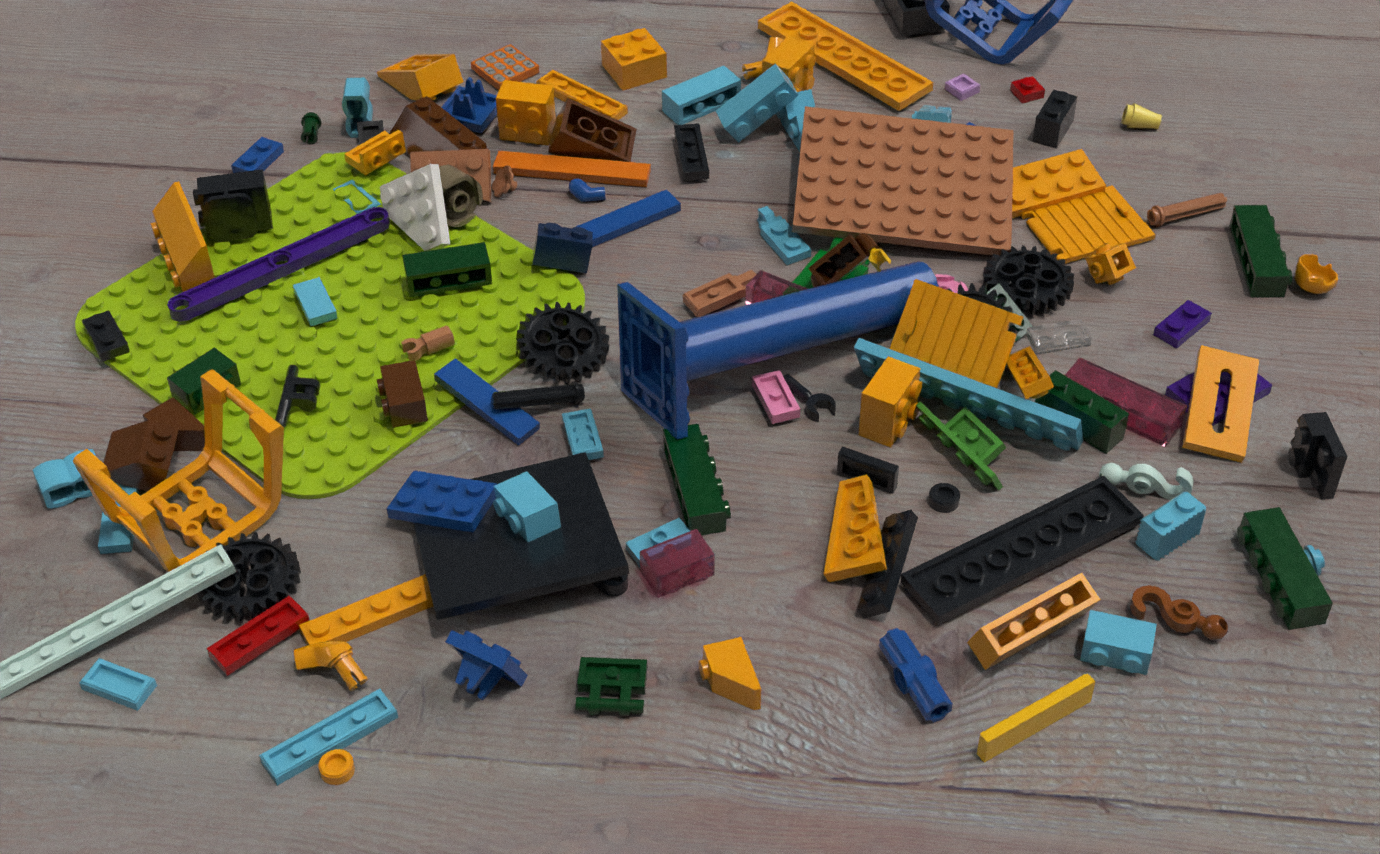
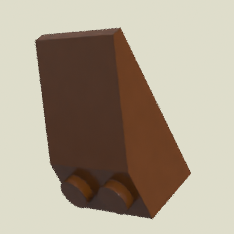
(590, 134)

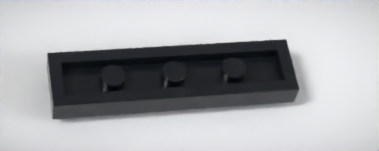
(882, 585)

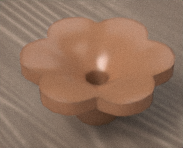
(503, 181)

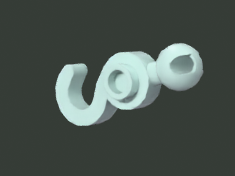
(1146, 479)

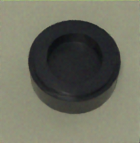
(944, 497)

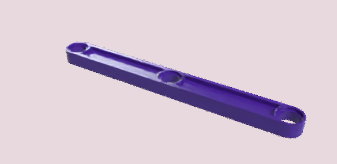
(264, 269)

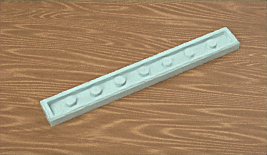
(113, 619)

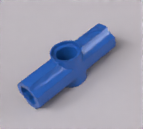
(915, 675)

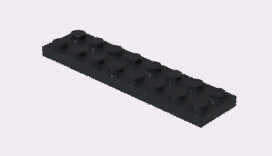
(1020, 549)

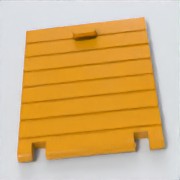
(1087, 222)
(956, 333)

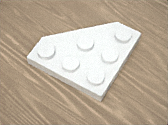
(418, 206)

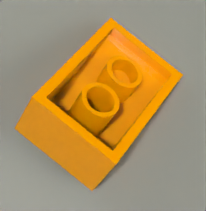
(423, 75)

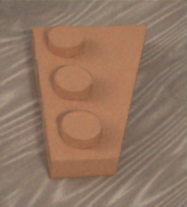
(472, 162)

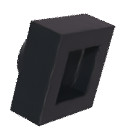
(368, 130)

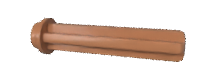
(1159, 215)

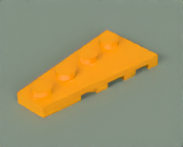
(855, 533)

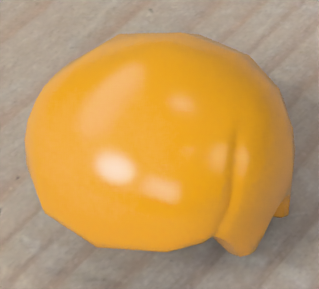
(1313, 276)

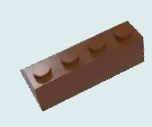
(433, 129)

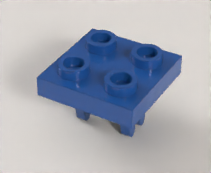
(472, 106)
(483, 664)

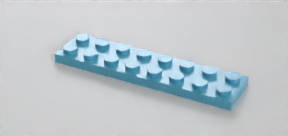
(980, 398)

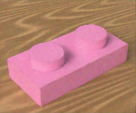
(776, 396)

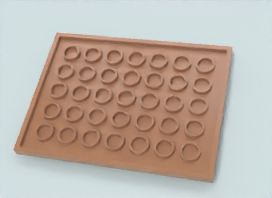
(905, 181)

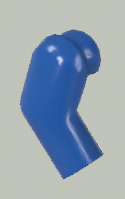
(585, 192)

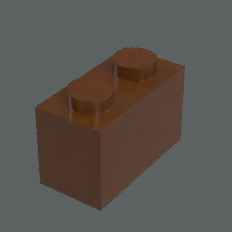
(403, 394)

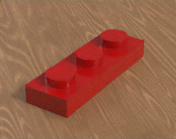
(258, 635)

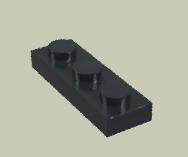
(691, 152)

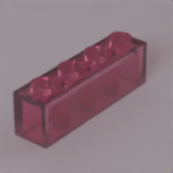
(1149, 412)

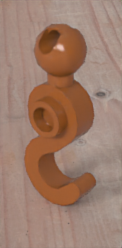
(1178, 614)

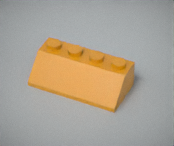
(181, 240)

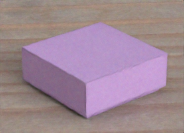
(962, 87)

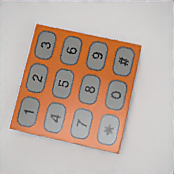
(503, 65)

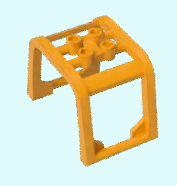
(138, 511)

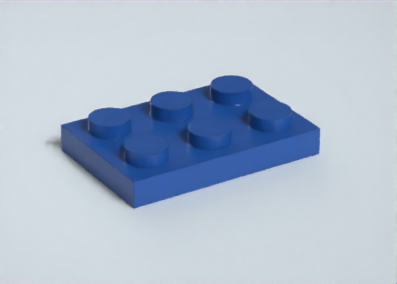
(442, 501)

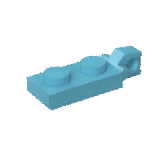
(781, 239)

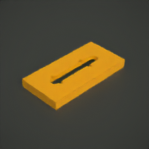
(1198, 431)

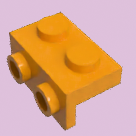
(376, 151)

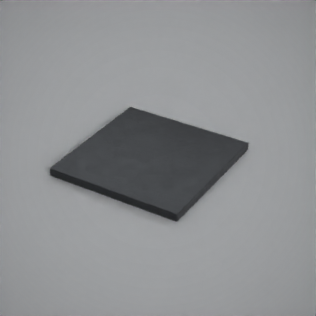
(501, 567)

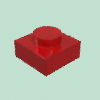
(1027, 89)

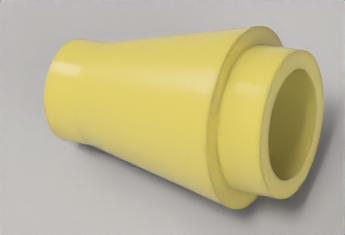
(1139, 117)

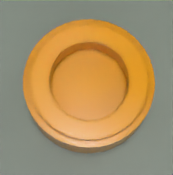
(336, 767)

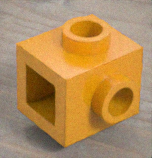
(1110, 263)

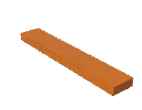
(574, 167)

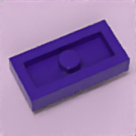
(1182, 324)

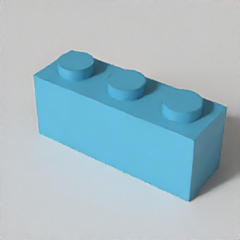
(700, 95)
(756, 103)

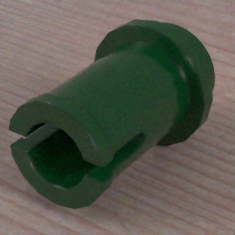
(311, 123)

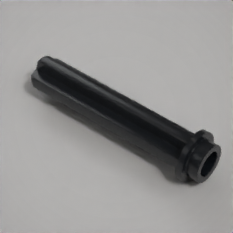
(538, 396)

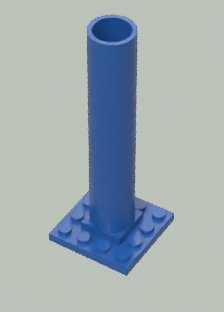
(664, 353)

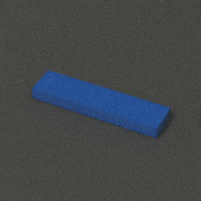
(632, 217)
(477, 395)

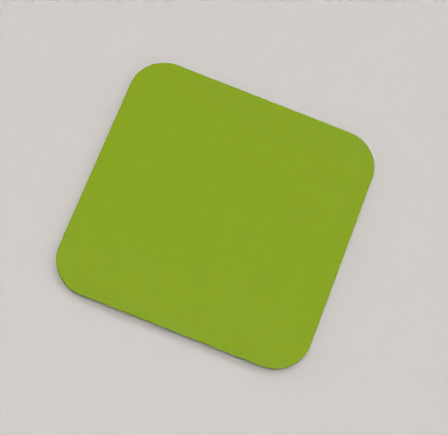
(368, 286)

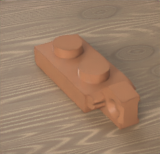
(717, 293)

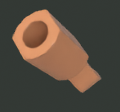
(428, 343)

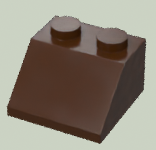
(141, 454)

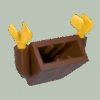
(845, 258)

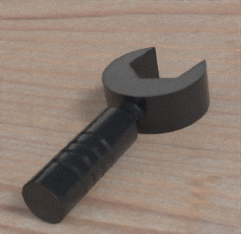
(813, 402)

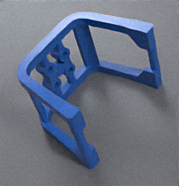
(1019, 39)

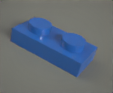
(258, 156)

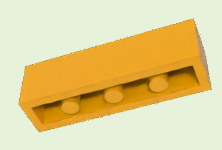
(1033, 621)

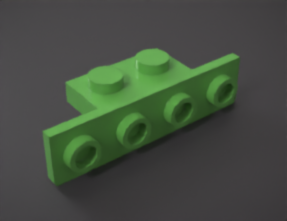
(970, 438)

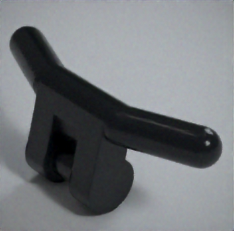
(292, 394)

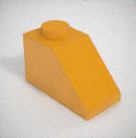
(731, 672)

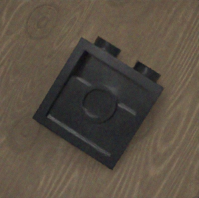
(1318, 453)

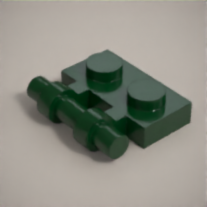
(611, 676)

